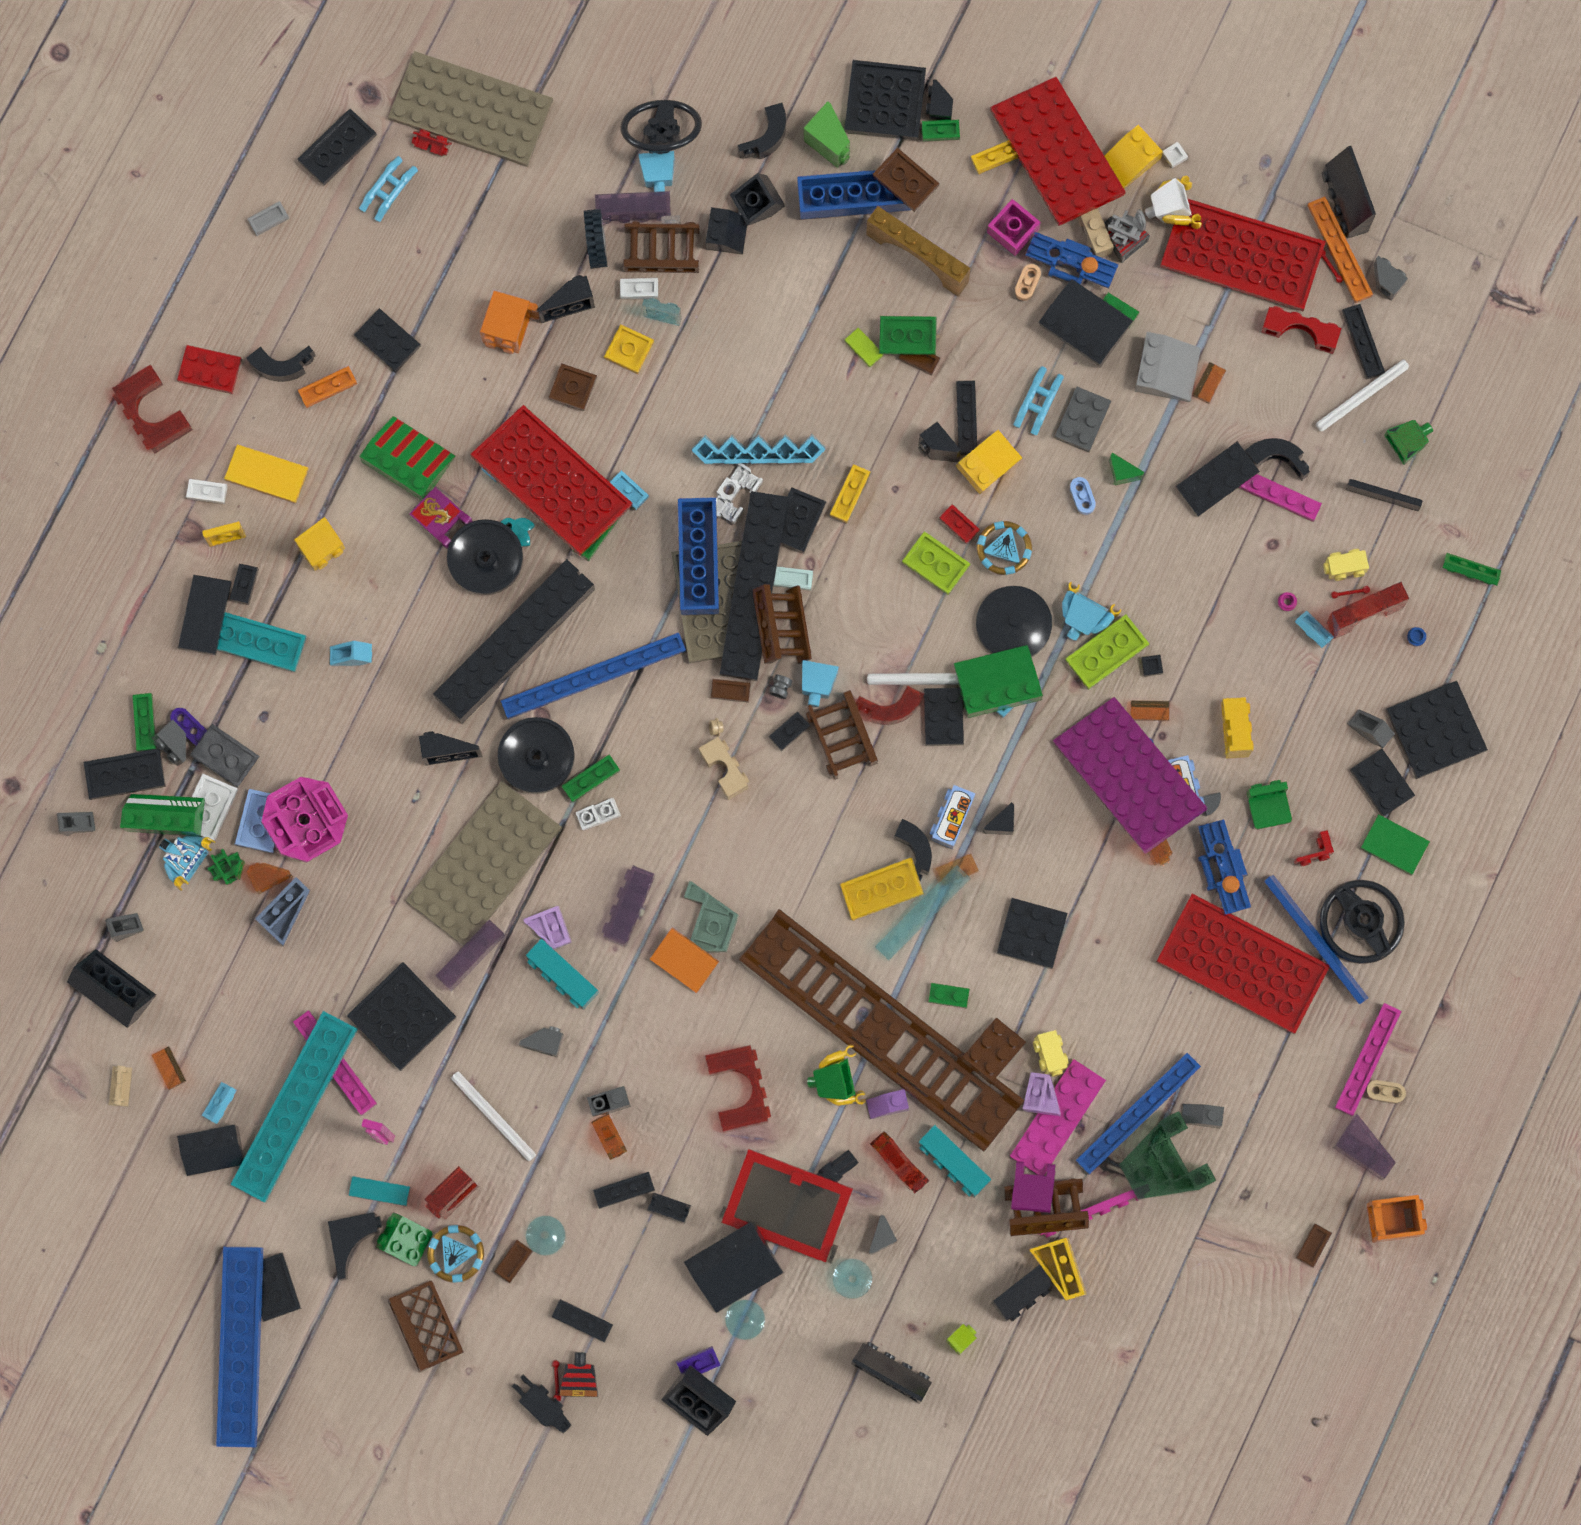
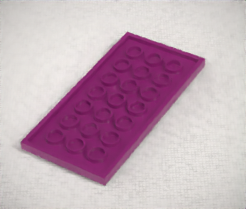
(1130, 775)

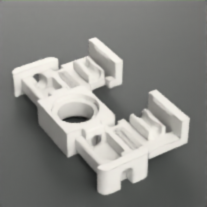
(738, 478)

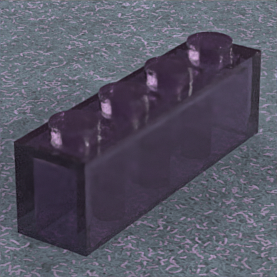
(633, 206)
(628, 906)
(470, 955)

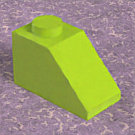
(962, 1338)

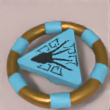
(1004, 547)
(455, 1253)

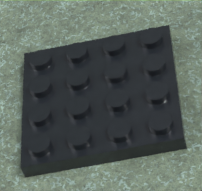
(885, 99)
(1436, 729)
(401, 1016)

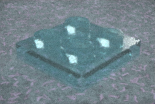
(662, 312)

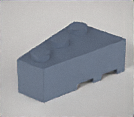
(283, 911)

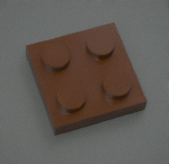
(572, 387)

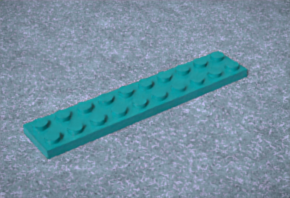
(294, 1106)

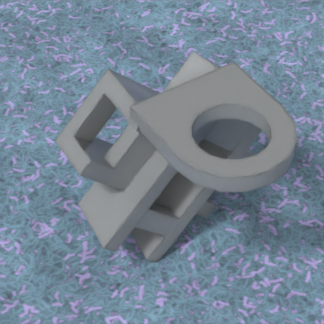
(1137, 225)

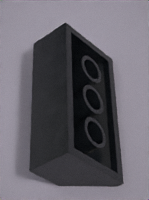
(111, 988)

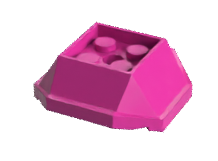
(309, 799)

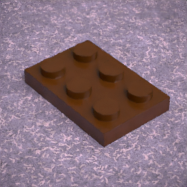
(905, 179)
(993, 1050)

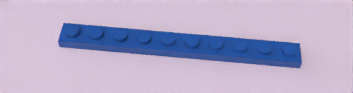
(593, 676)

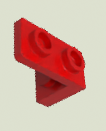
(1324, 843)

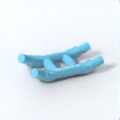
(388, 199)
(1042, 411)

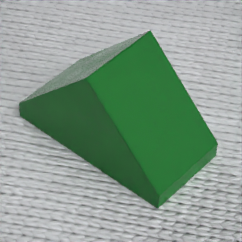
(1123, 471)

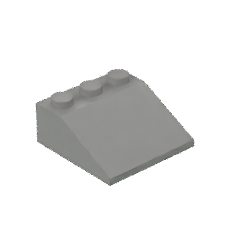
(1167, 367)

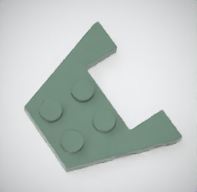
(714, 923)

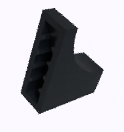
(347, 1235)

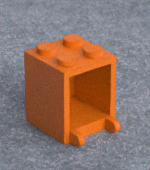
(507, 322)
(1388, 1218)

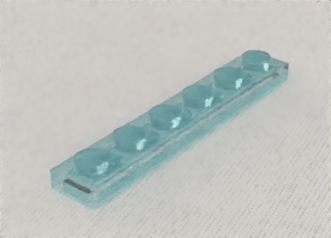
(922, 912)

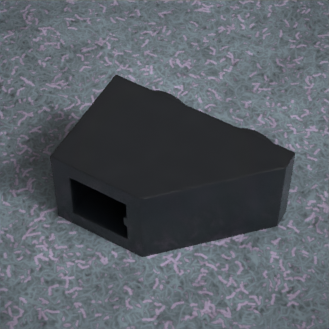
(941, 103)

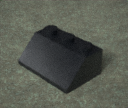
(211, 1150)
(1023, 1294)
(699, 1400)

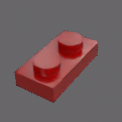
(959, 524)

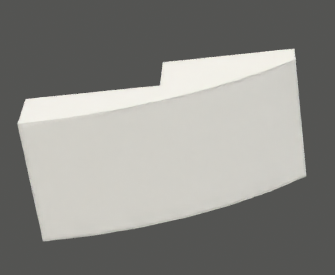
(598, 814)

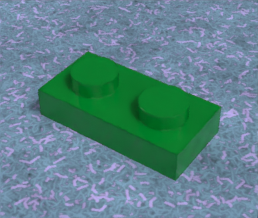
(940, 130)
(1121, 306)
(949, 995)

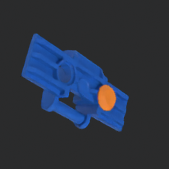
(1073, 254)
(1230, 864)

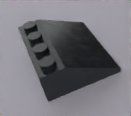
(1349, 193)
(1085, 322)
(734, 1266)
(891, 1372)

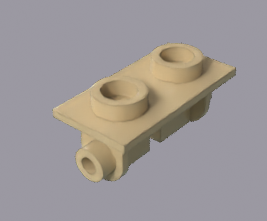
(120, 1086)

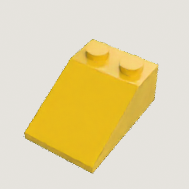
(1133, 156)
(988, 461)
(319, 544)

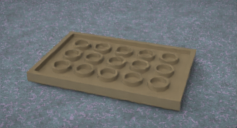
(707, 633)

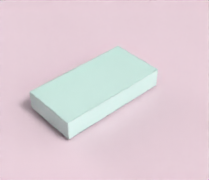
(792, 577)

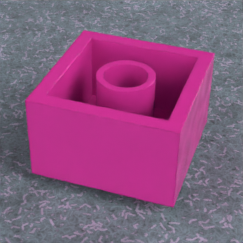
(1013, 227)

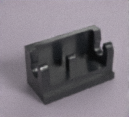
(669, 1208)

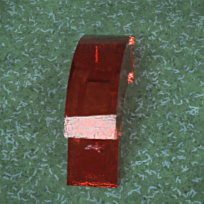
(894, 713)
(898, 1162)

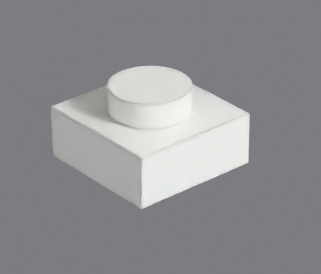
(1175, 155)

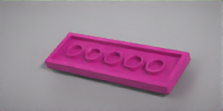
(1050, 1132)

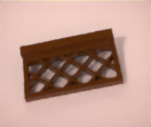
(410, 1334)

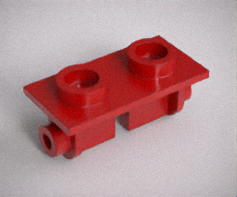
(424, 139)

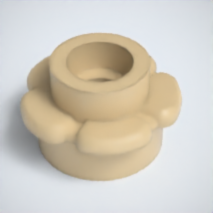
(715, 727)

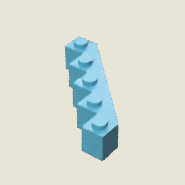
(759, 451)

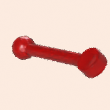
(1339, 279)
(1366, 589)
(556, 1364)

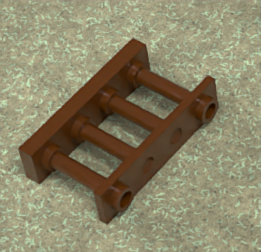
(670, 264)
(768, 629)
(854, 720)
(1056, 1221)

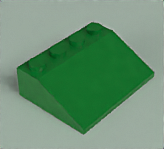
(998, 681)

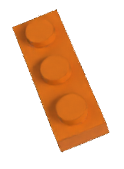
(327, 387)

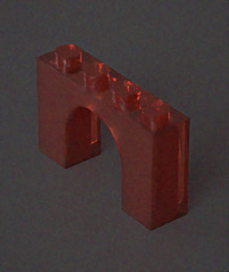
(157, 434)
(1387, 601)
(741, 1061)
(450, 1194)

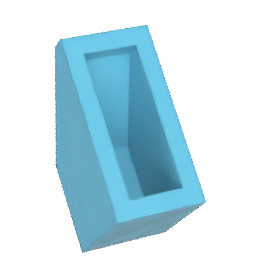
(351, 654)

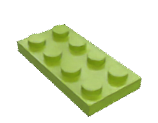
(1107, 651)

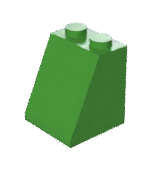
(827, 136)

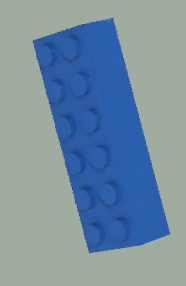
(844, 195)
(698, 556)

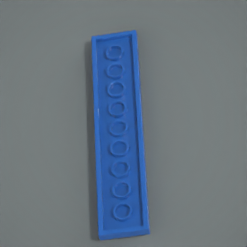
(239, 1347)

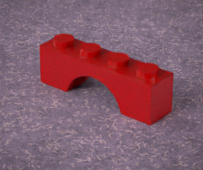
(1323, 334)

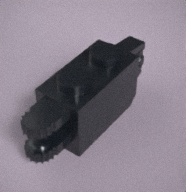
(542, 1407)

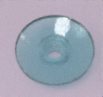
(553, 1242)
(860, 1271)
(752, 1327)

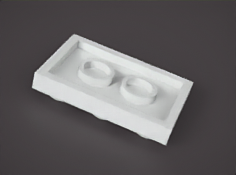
(218, 801)

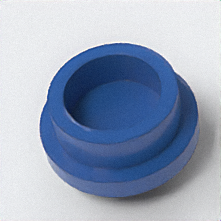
(1416, 636)

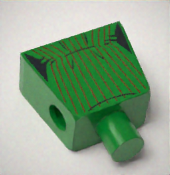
(1408, 439)

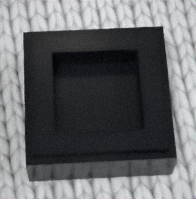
(1152, 665)

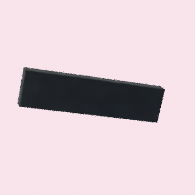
(1363, 341)
(966, 416)
(1384, 495)

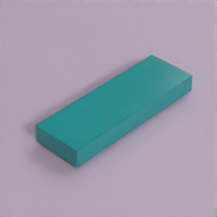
(379, 1191)

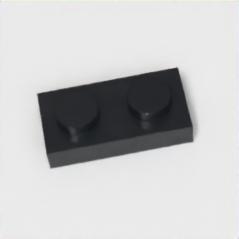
(244, 584)
(789, 731)

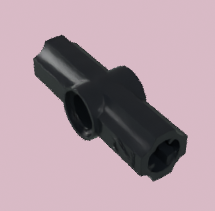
(840, 1166)

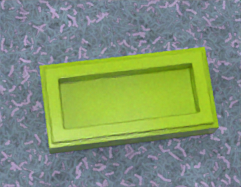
(863, 347)

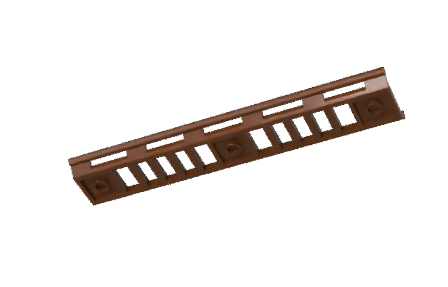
(880, 1029)

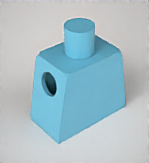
(657, 169)
(817, 681)

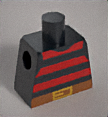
(579, 1378)

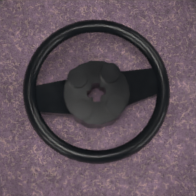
(663, 131)
(1370, 932)

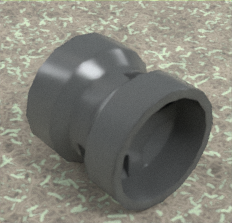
(780, 686)

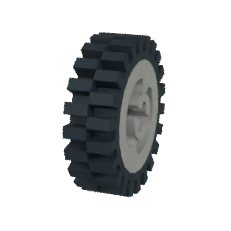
(595, 238)

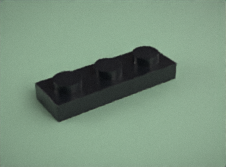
(624, 1190)
(582, 1320)

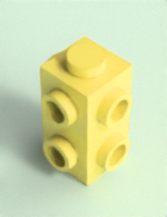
(1340, 565)
(1052, 1058)

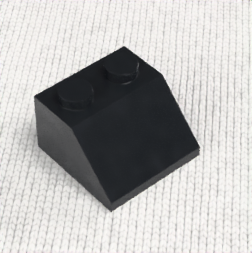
(757, 199)
(726, 231)
(938, 444)

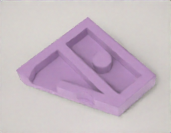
(550, 927)
(1041, 1095)

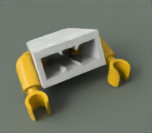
(1171, 203)

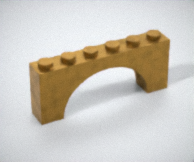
(887, 229)

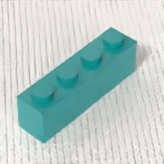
(559, 971)
(954, 1161)

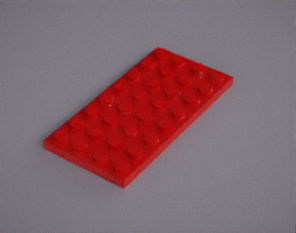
(1057, 151)
(1245, 255)
(551, 480)
(1243, 964)

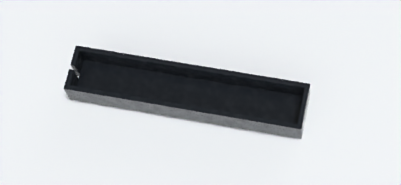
(514, 641)

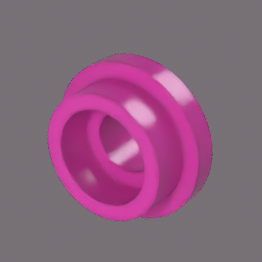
(1287, 595)

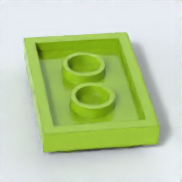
(936, 563)

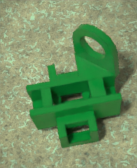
(229, 866)

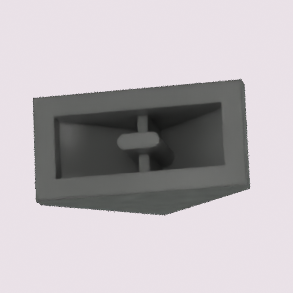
(124, 926)
(883, 1236)

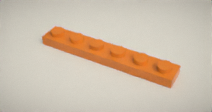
(1340, 249)

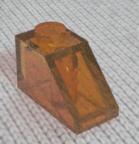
(1161, 853)
(267, 876)
(609, 1136)

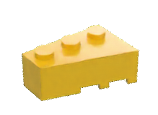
(1236, 727)
(1061, 1267)

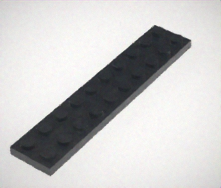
(755, 568)

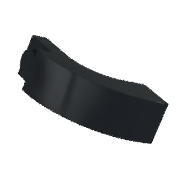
(771, 139)
(280, 370)
(1281, 450)
(914, 838)

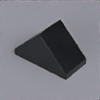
(1003, 823)

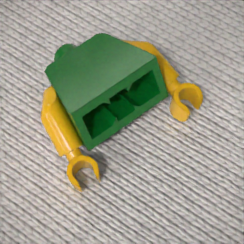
(835, 1080)

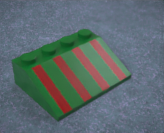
(407, 458)

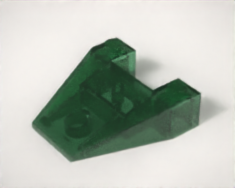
(1157, 1168)

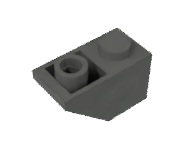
(1388, 279)
(172, 741)
(609, 1101)

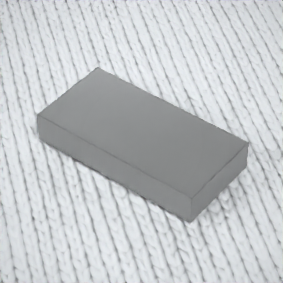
(268, 218)

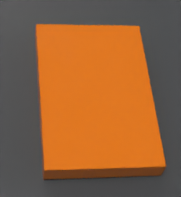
(684, 960)

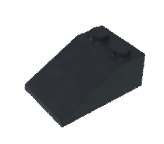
(568, 300)
(443, 749)

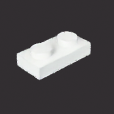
(639, 288)
(206, 491)

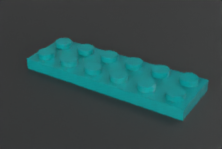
(261, 642)

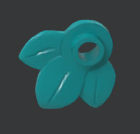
(520, 528)

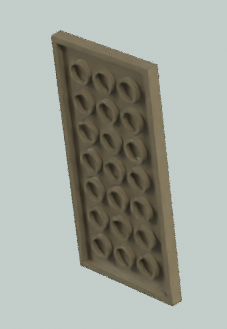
(471, 108)
(484, 864)

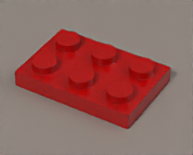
(209, 369)

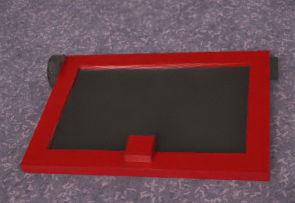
(788, 1205)

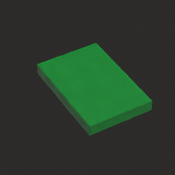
(908, 335)
(1395, 845)

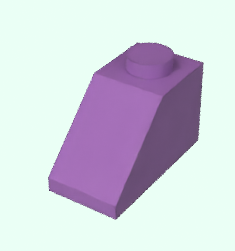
(887, 1104)

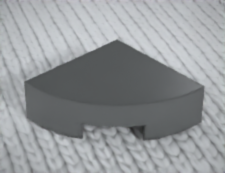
(1212, 802)

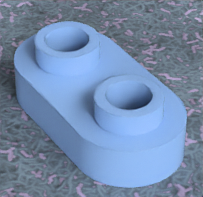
(1082, 496)

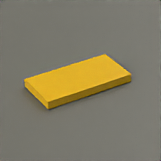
(266, 473)
(881, 889)

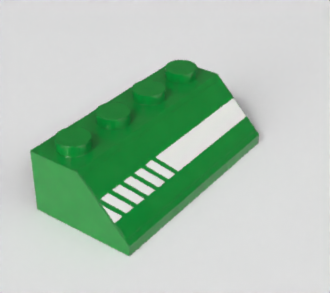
(163, 815)

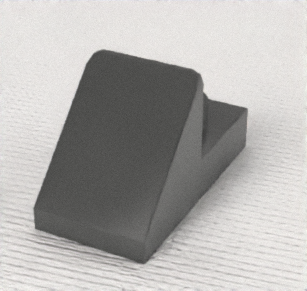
(75, 822)

